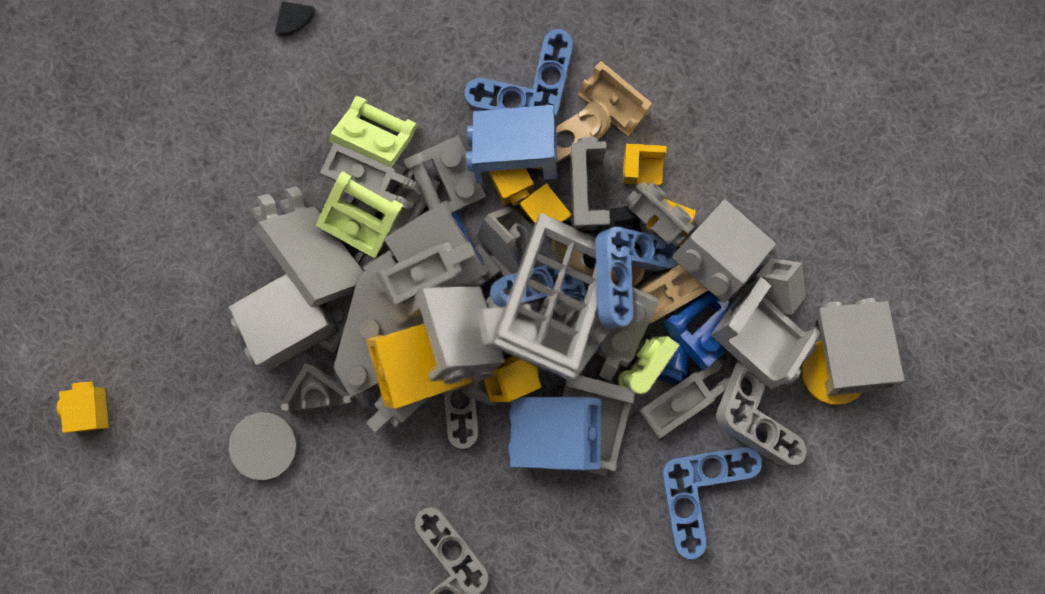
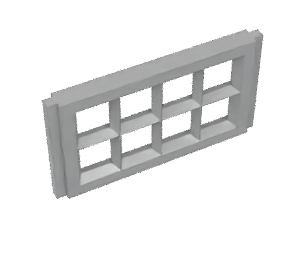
(534, 351)

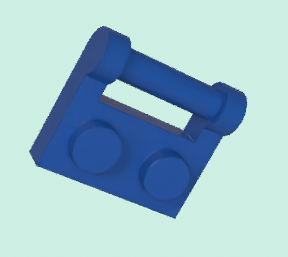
(700, 344)

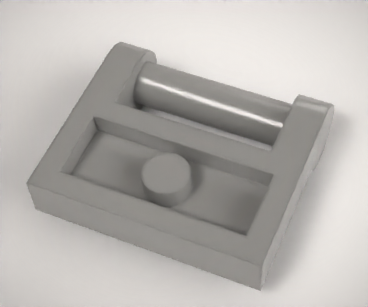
(452, 169)

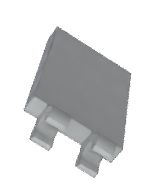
(308, 255)

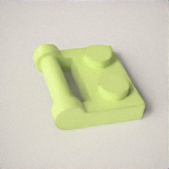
(369, 139)
(353, 223)
(651, 360)

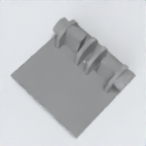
(560, 341)

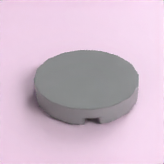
(263, 446)

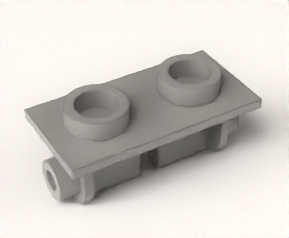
(651, 203)

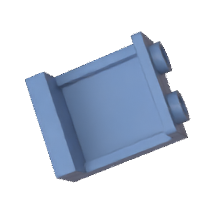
(513, 141)
(555, 433)

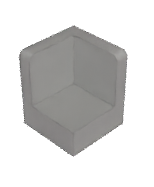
(786, 284)

